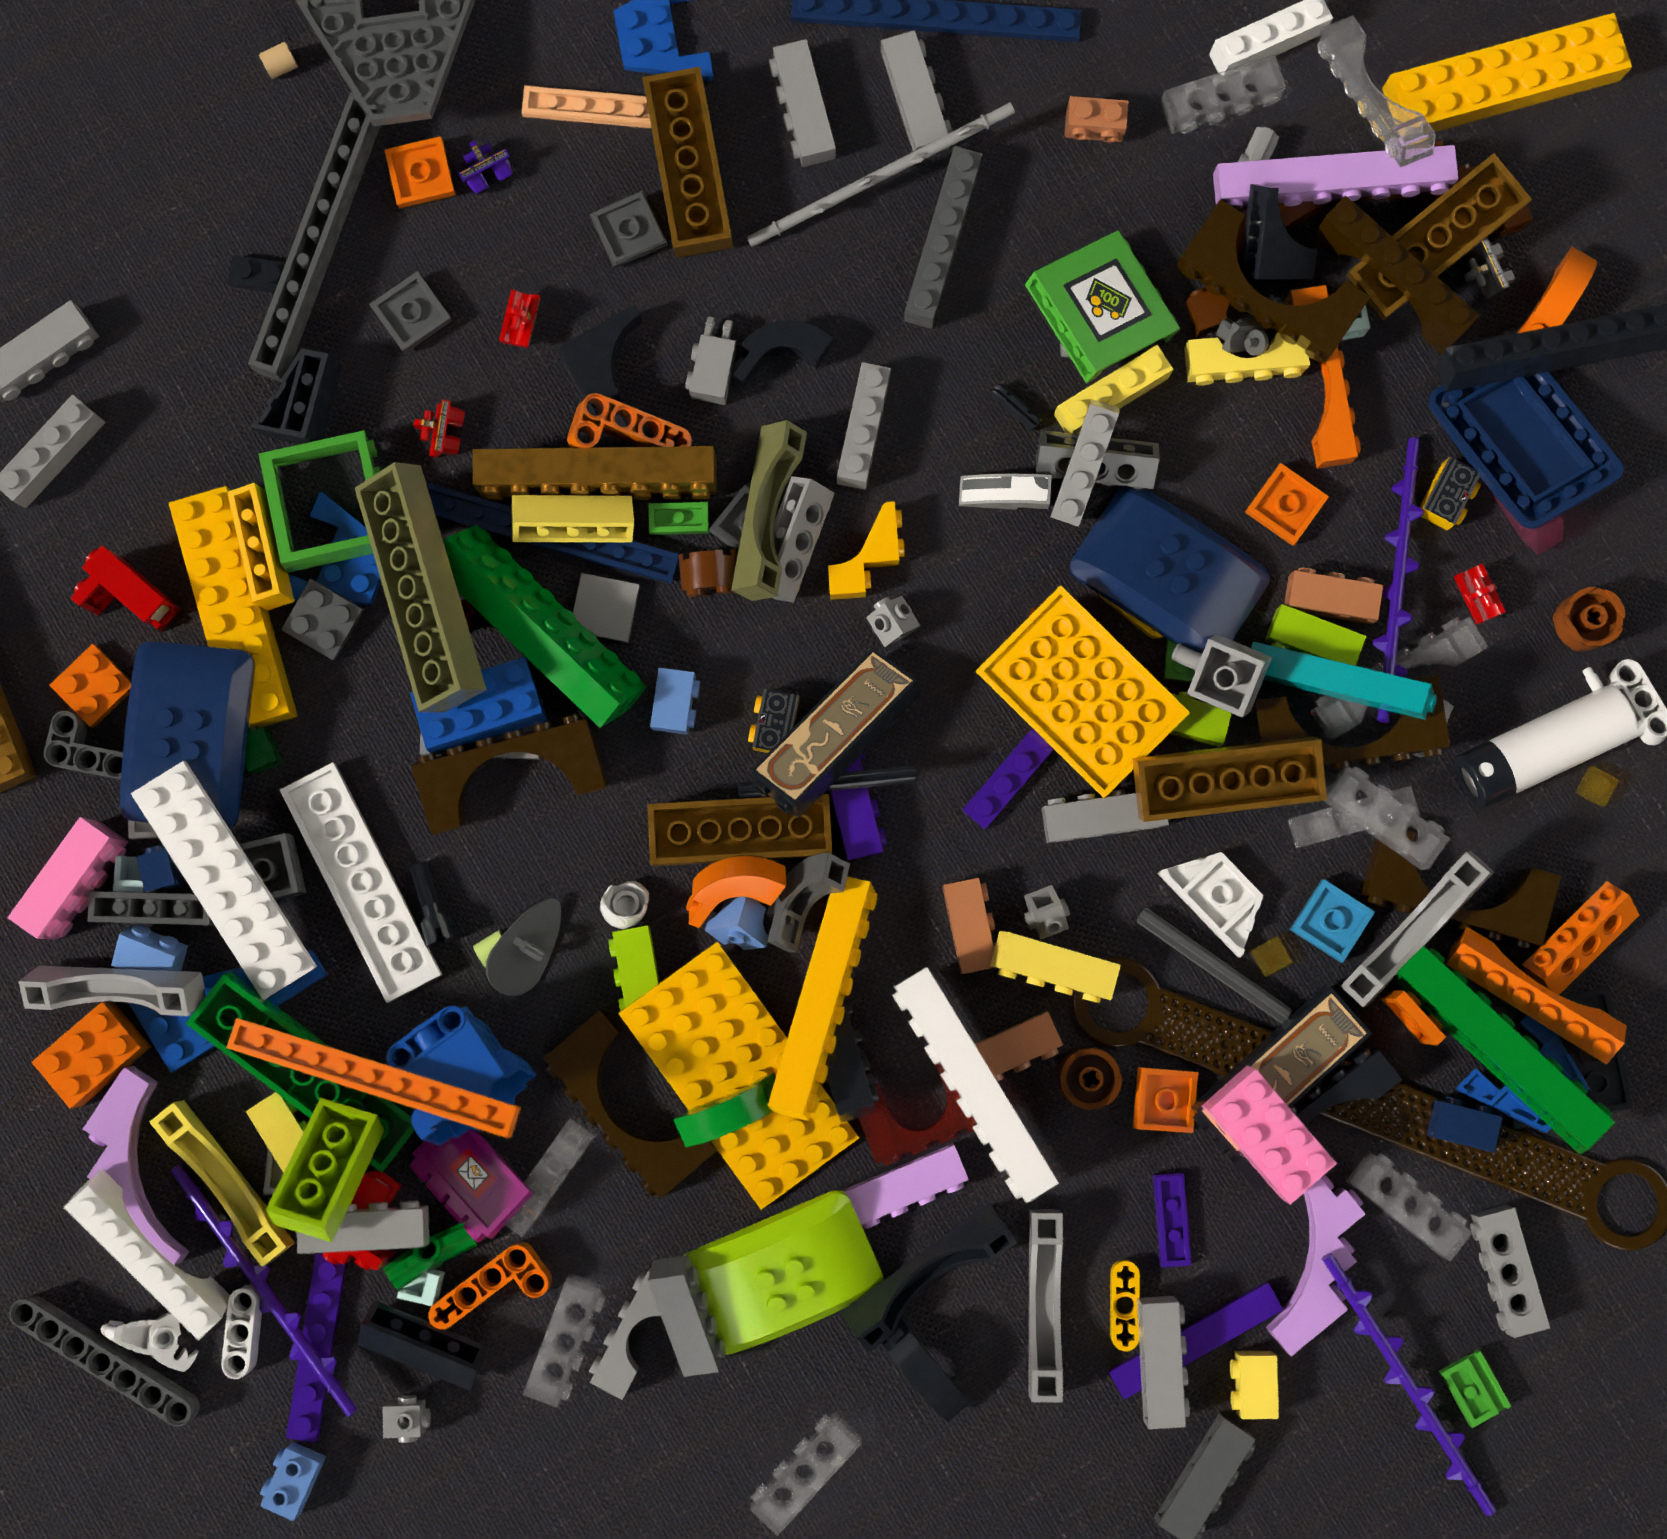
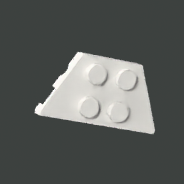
(1218, 896)

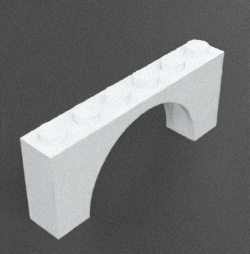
(191, 1300)

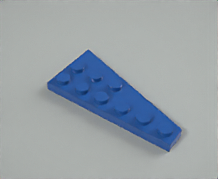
(181, 1044)

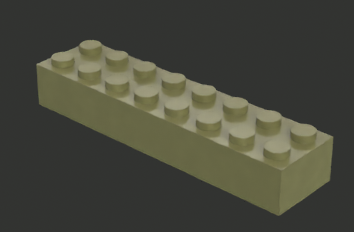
(420, 588)

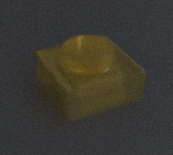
(1597, 786)

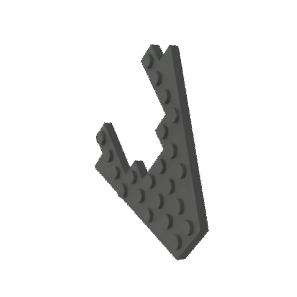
(392, 60)

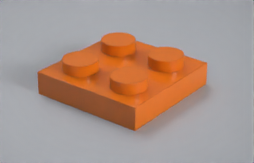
(420, 172)
(1286, 504)
(92, 685)
(1407, 1009)
(1165, 1100)

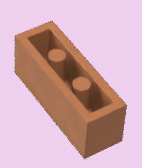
(1334, 596)
(970, 924)
(1019, 1045)

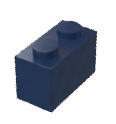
(159, 871)
(1464, 1125)

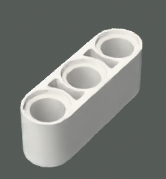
(233, 1343)

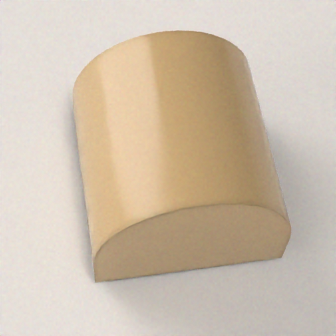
(278, 60)

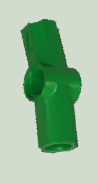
(413, 1265)

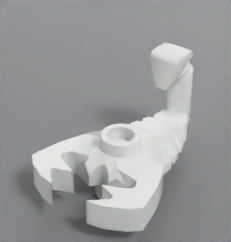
(152, 1338)

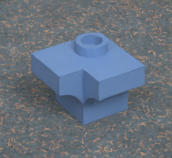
(739, 923)

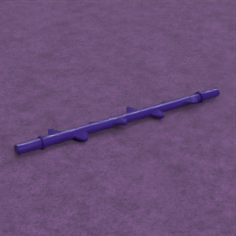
(1402, 567)
(269, 1303)
(1399, 1375)

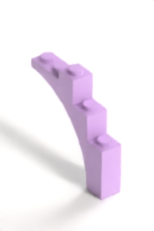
(117, 1125)
(1314, 1301)

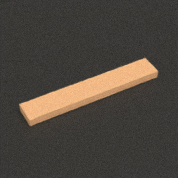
(585, 106)

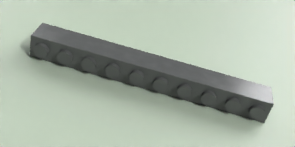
(314, 242)

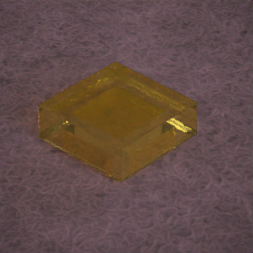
(1271, 956)

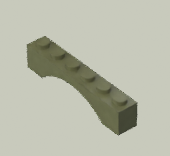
(777, 456)

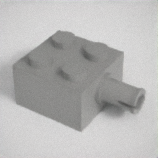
(1225, 673)

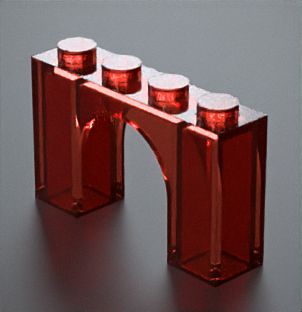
(890, 1139)

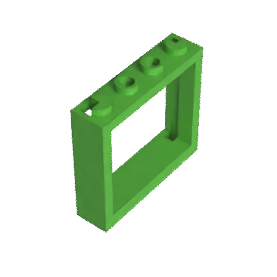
(325, 554)

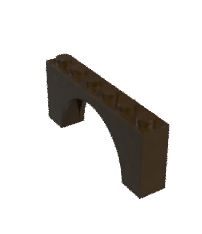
(1354, 233)
(1313, 326)
(1406, 737)
(566, 744)
(1518, 916)
(579, 1066)

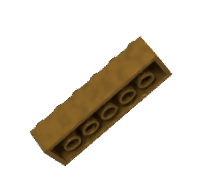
(687, 162)
(1448, 229)
(1229, 779)
(735, 827)

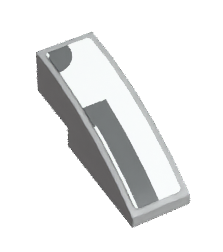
(1005, 491)

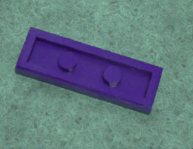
(1172, 1219)

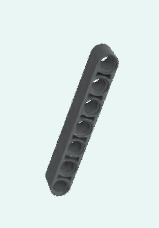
(90, 1360)

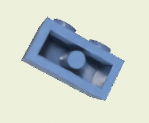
(674, 701)
(147, 950)
(292, 1480)

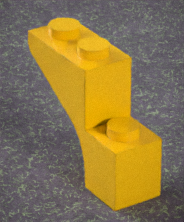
(879, 550)

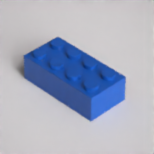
(506, 705)

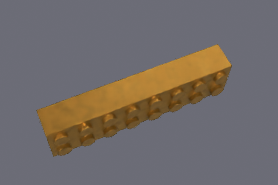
(596, 472)

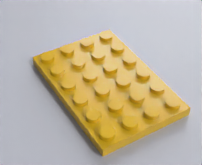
(1082, 691)

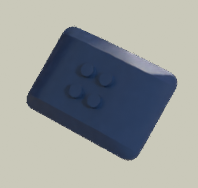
(1528, 445)
(1168, 569)
(191, 709)

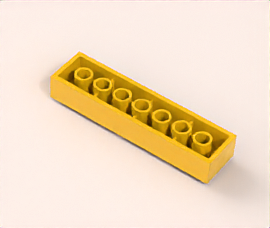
(1513, 74)
(224, 599)

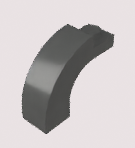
(804, 886)

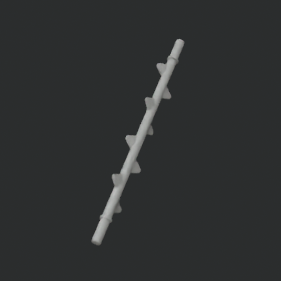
(881, 174)

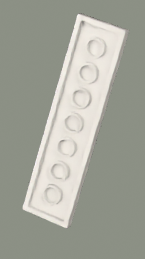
(223, 880)
(361, 882)

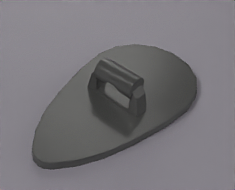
(524, 949)

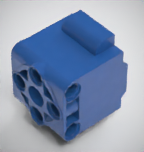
(463, 1054)

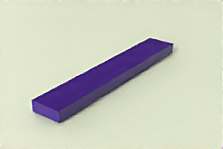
(1207, 1333)

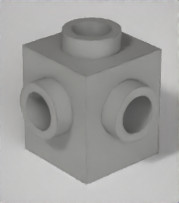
(892, 620)
(1046, 912)
(398, 1426)

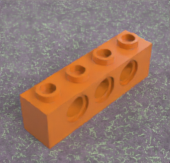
(1581, 938)

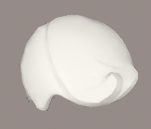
(624, 904)

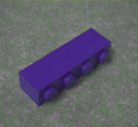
(857, 819)

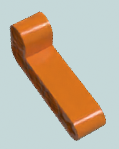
(631, 433)
(484, 1288)

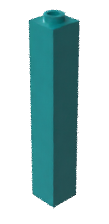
(1348, 682)

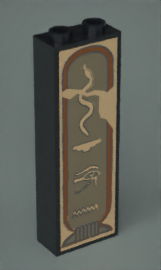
(834, 733)
(1295, 1055)

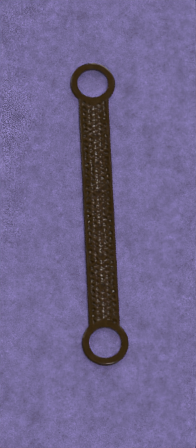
(1399, 1116)

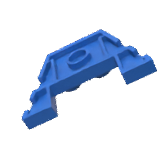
(650, 42)
(352, 578)
(1504, 1100)

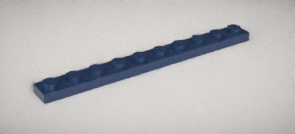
(944, 17)
(496, 519)

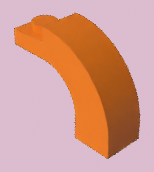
(1563, 291)
(731, 878)

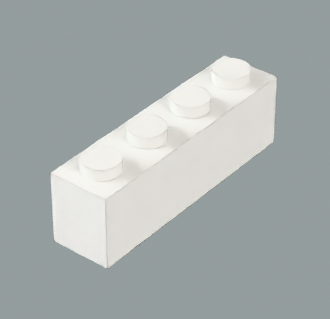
(1271, 35)

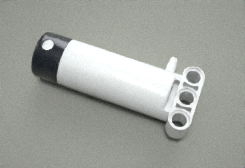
(1564, 737)

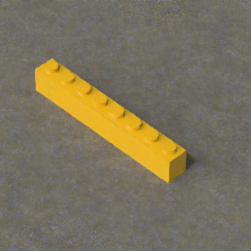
(822, 1000)

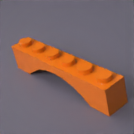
(1334, 440)
(1491, 969)

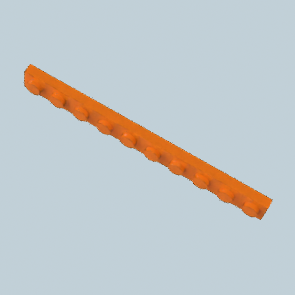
(374, 1078)

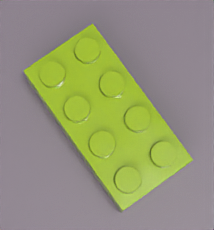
(325, 1170)

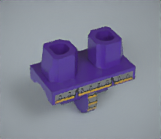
(473, 174)

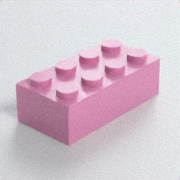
(67, 878)
(1269, 1134)

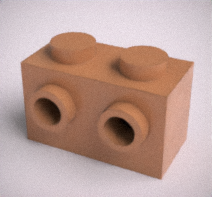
(1096, 119)

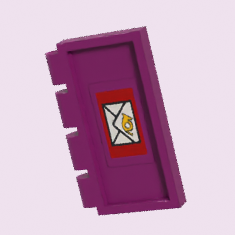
(474, 1182)

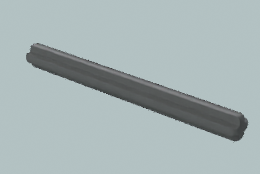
(1214, 965)

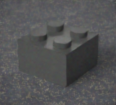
(277, 865)

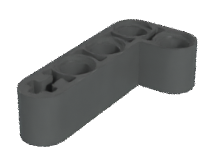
(76, 750)

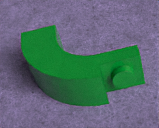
(727, 1114)

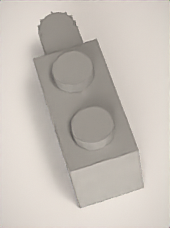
(713, 364)

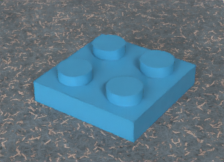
(1332, 920)

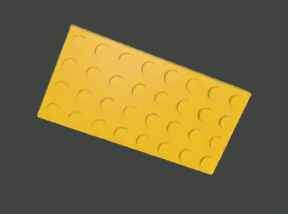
(717, 1038)

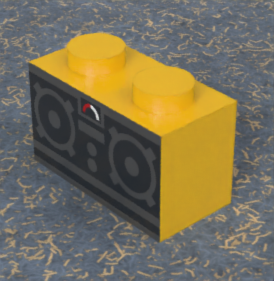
(1449, 493)
(775, 719)

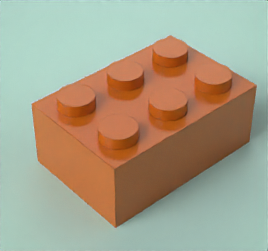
(91, 1054)

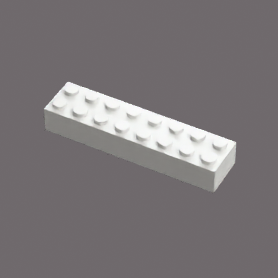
(976, 1085)

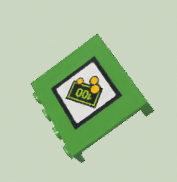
(1101, 304)

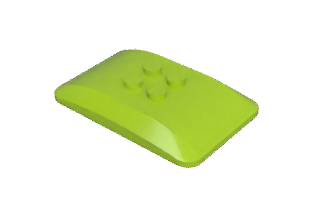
(786, 1271)

